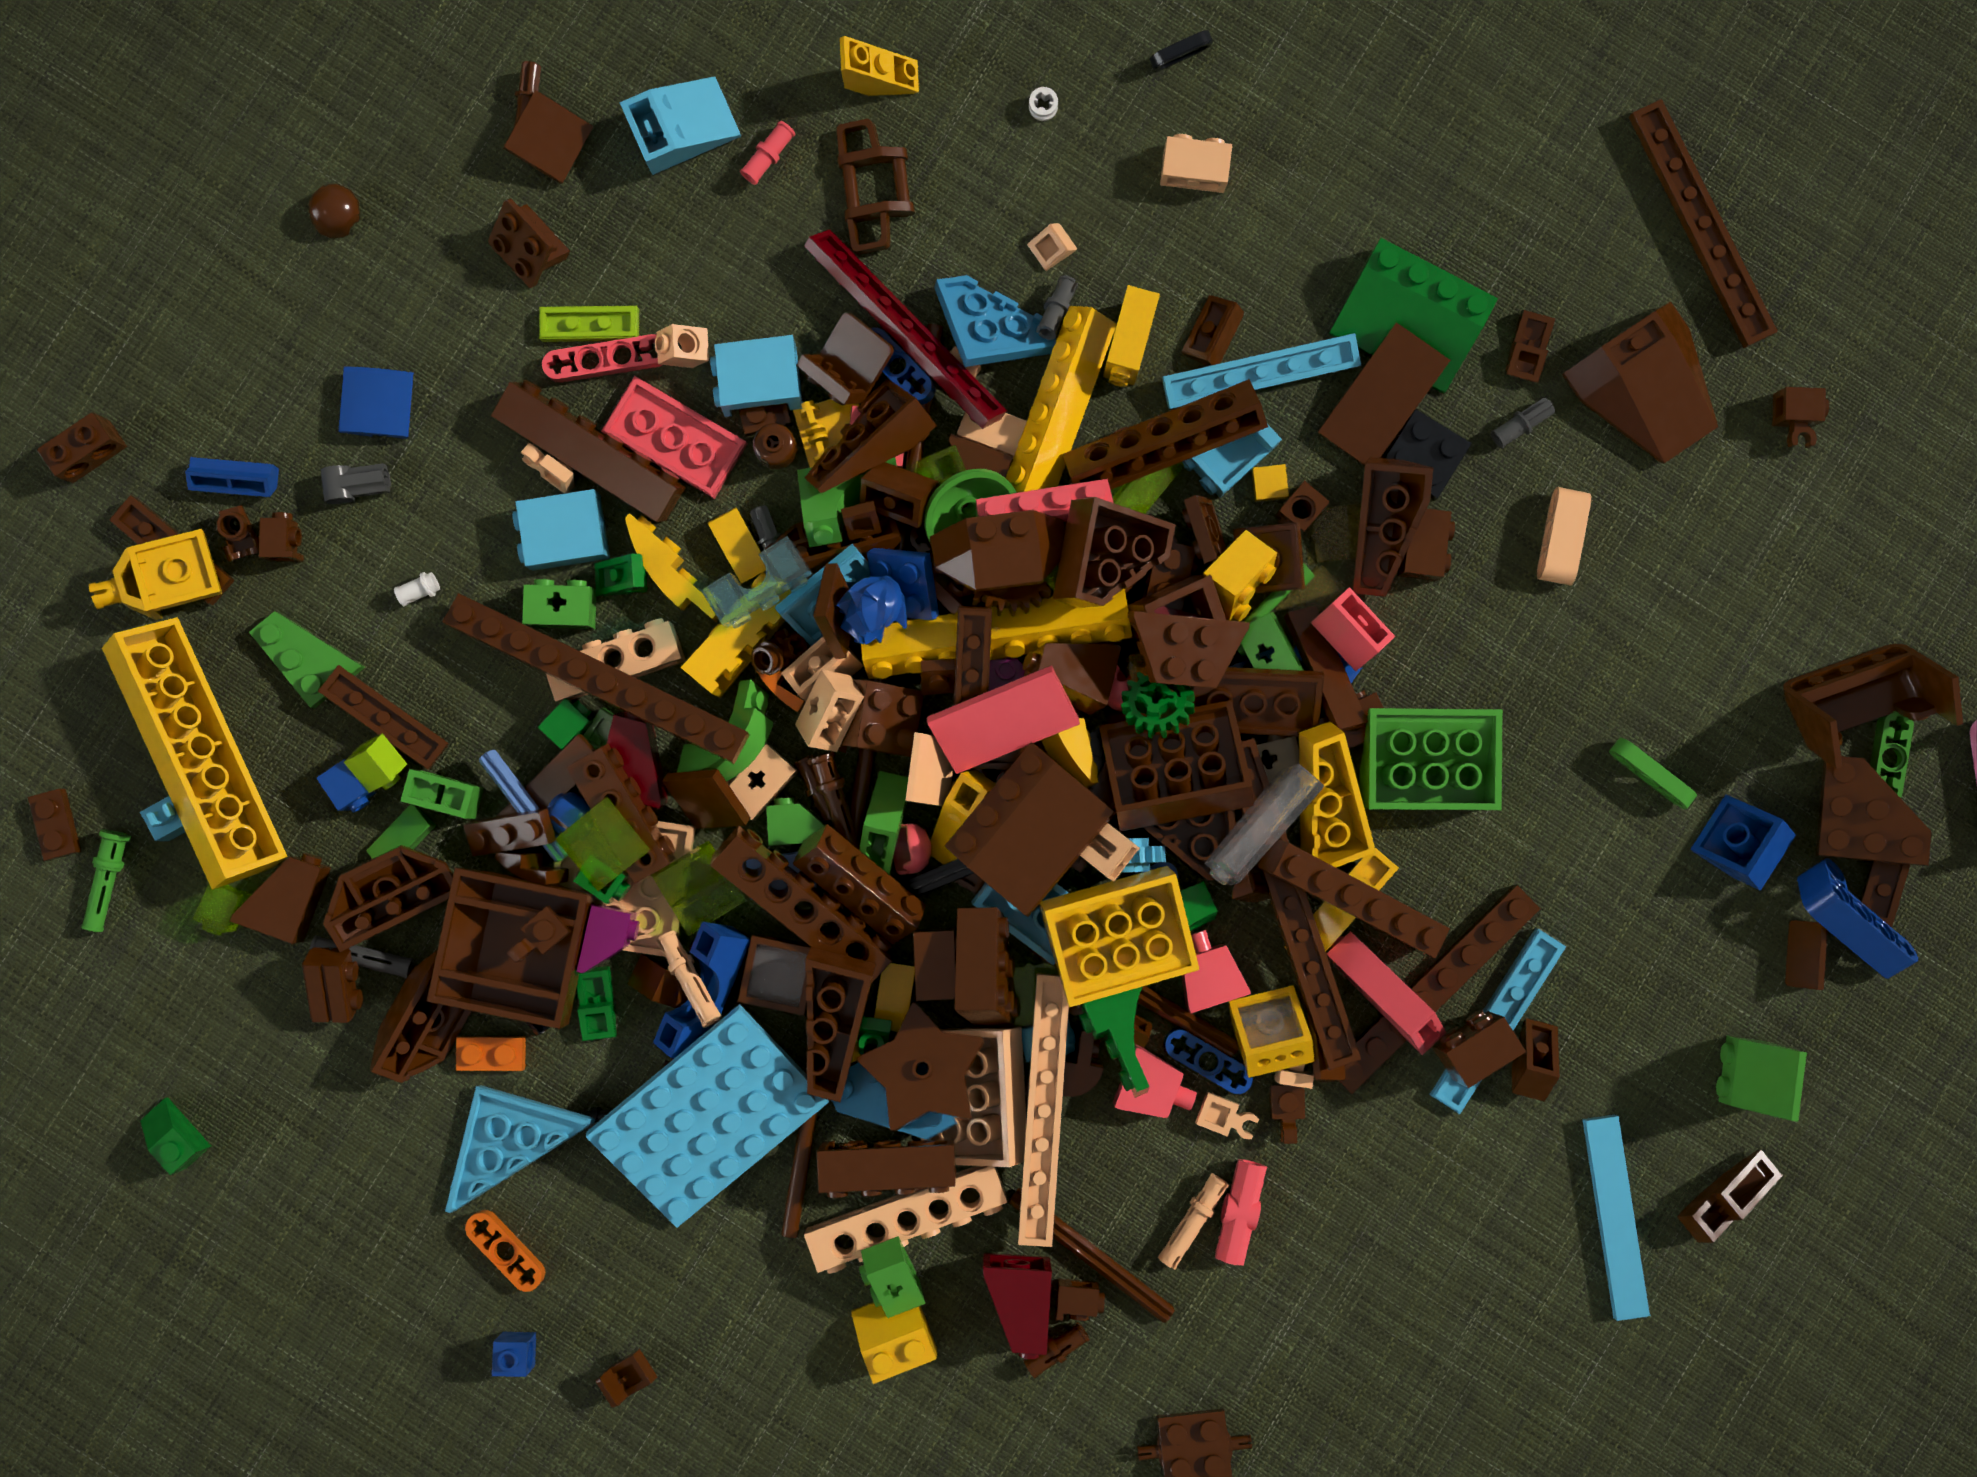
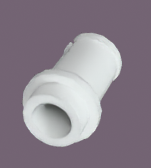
(416, 589)

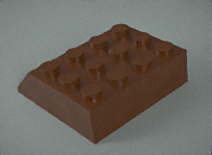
(481, 928)

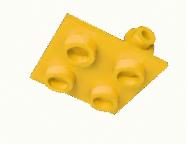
(821, 426)

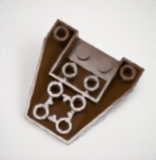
(1649, 385)

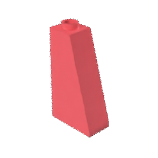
(1387, 992)

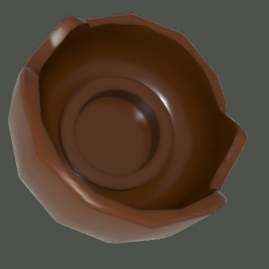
(333, 210)

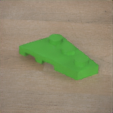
(301, 656)

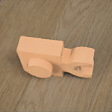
(552, 470)
(1221, 1115)

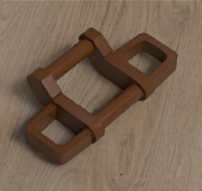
(877, 154)

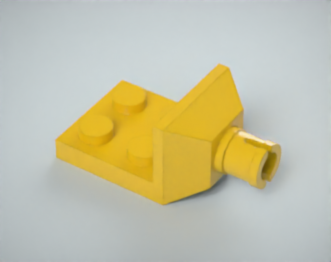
(160, 575)

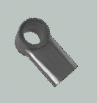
(343, 484)

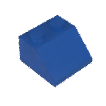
(1744, 841)

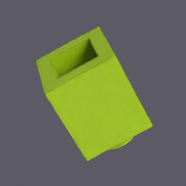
(376, 764)

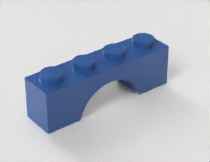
(720, 956)

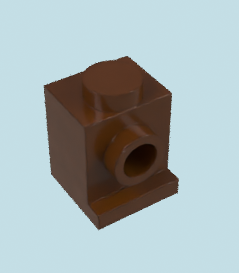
(280, 538)
(1078, 1299)

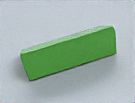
(406, 830)

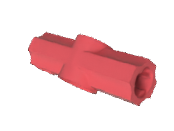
(1240, 1212)

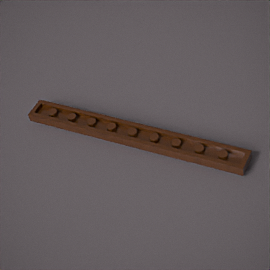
(596, 678)
(1306, 949)

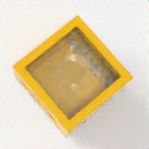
(1271, 1031)

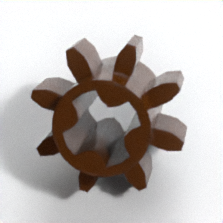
(790, 644)

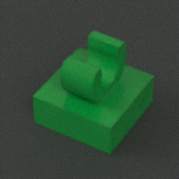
(873, 1032)

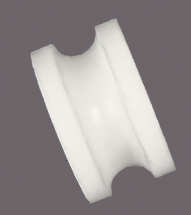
(1046, 94)

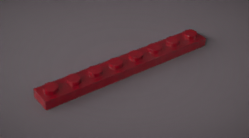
(905, 328)

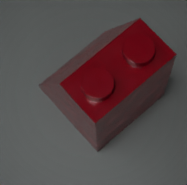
(1022, 1299)

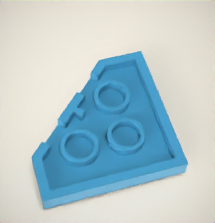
(988, 324)
(867, 1100)

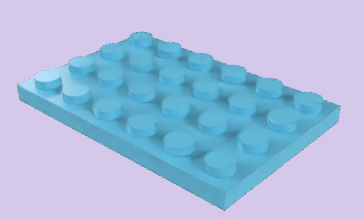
(706, 1116)

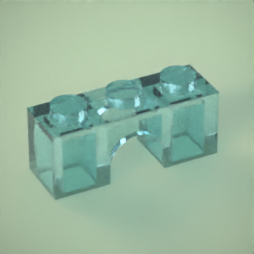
(784, 571)

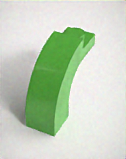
(748, 715)

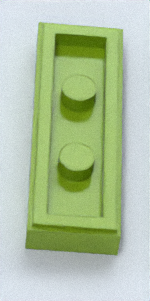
(588, 323)

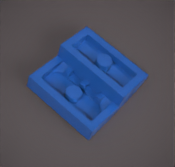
(375, 402)

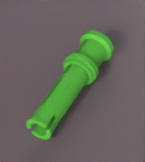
(107, 865)

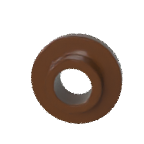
(761, 661)

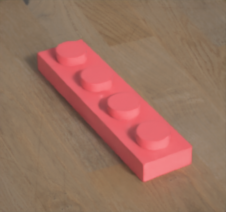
(1050, 501)

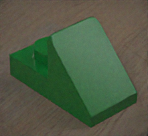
(621, 576)

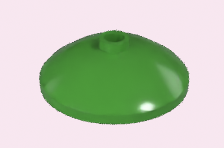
(962, 488)

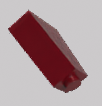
(640, 754)

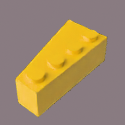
(730, 649)
(1335, 821)

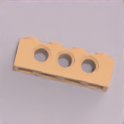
(665, 653)

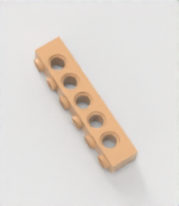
(832, 1258)

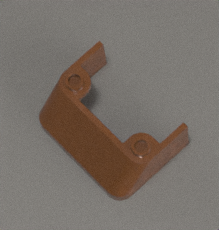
(1868, 689)

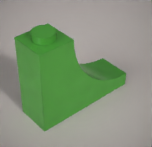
(823, 512)
(884, 819)

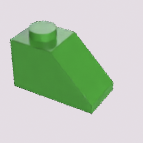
(790, 822)

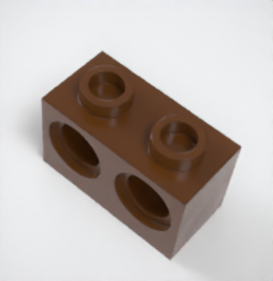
(82, 447)

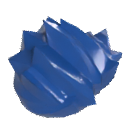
(871, 607)

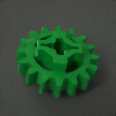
(1160, 705)

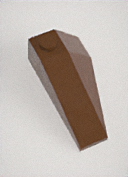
(887, 427)

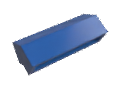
(232, 477)

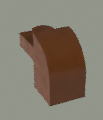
(1082, 1074)

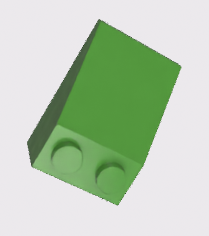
(1761, 1077)

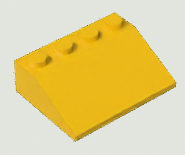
(1119, 935)

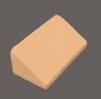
(998, 436)

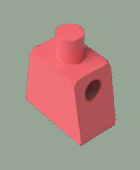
(1217, 979)
(1163, 1091)

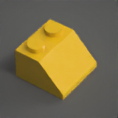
(893, 1342)

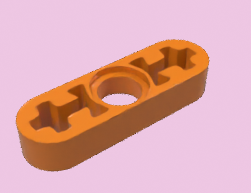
(515, 1275)

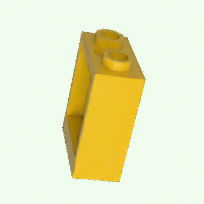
(1130, 336)

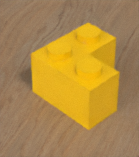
(1239, 572)

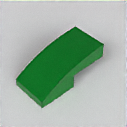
(596, 1004)

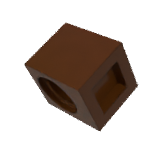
(1308, 497)

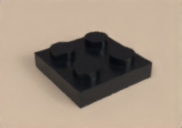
(1430, 445)

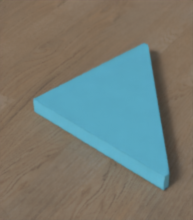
(504, 1137)

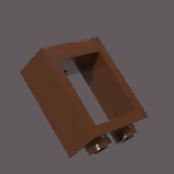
(1200, 591)

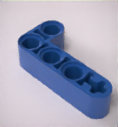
(1852, 922)

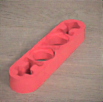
(606, 363)

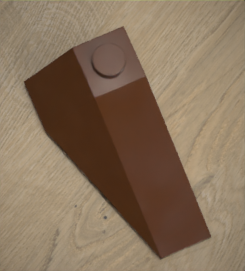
(1391, 511)

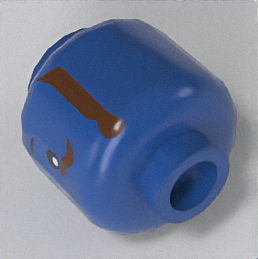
(566, 810)

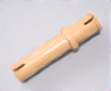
(682, 967)
(1190, 1225)

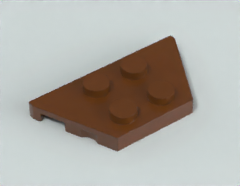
(1186, 648)

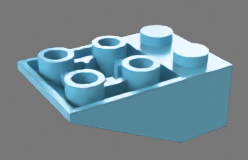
(679, 122)

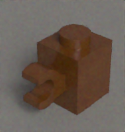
(1800, 411)

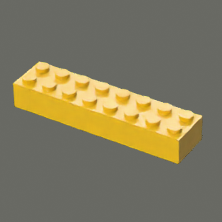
(194, 752)

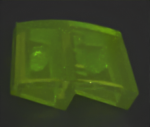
(602, 844)
(696, 889)

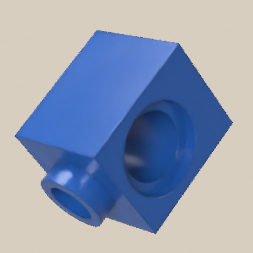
(344, 788)
(514, 1354)

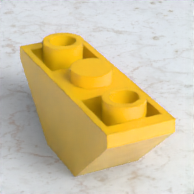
(876, 70)

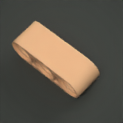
(1564, 536)

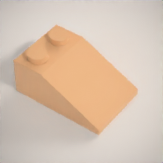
(929, 772)

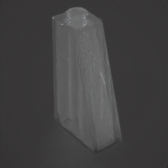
(1263, 824)

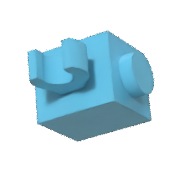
(163, 820)

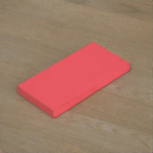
(675, 437)
(1003, 720)

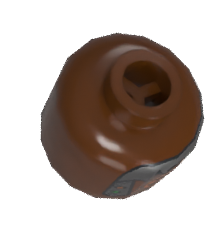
(777, 436)

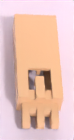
(1110, 852)

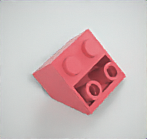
(1352, 629)

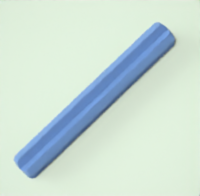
(516, 794)

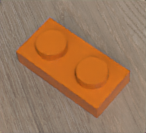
(490, 1053)

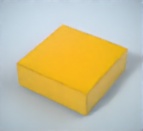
(1270, 482)

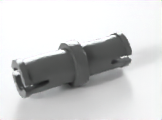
(1056, 307)

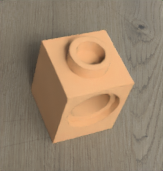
(693, 343)

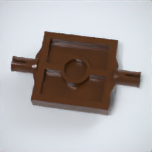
(1194, 1444)

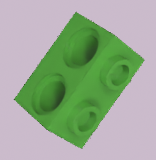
(442, 794)

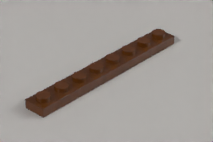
(1702, 223)
(1444, 978)

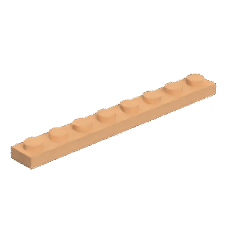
(1043, 1112)

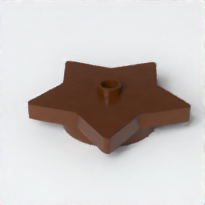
(944, 1085)

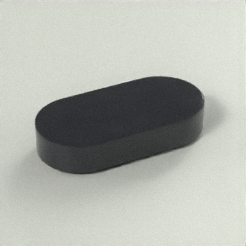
(1181, 50)

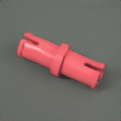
(767, 152)

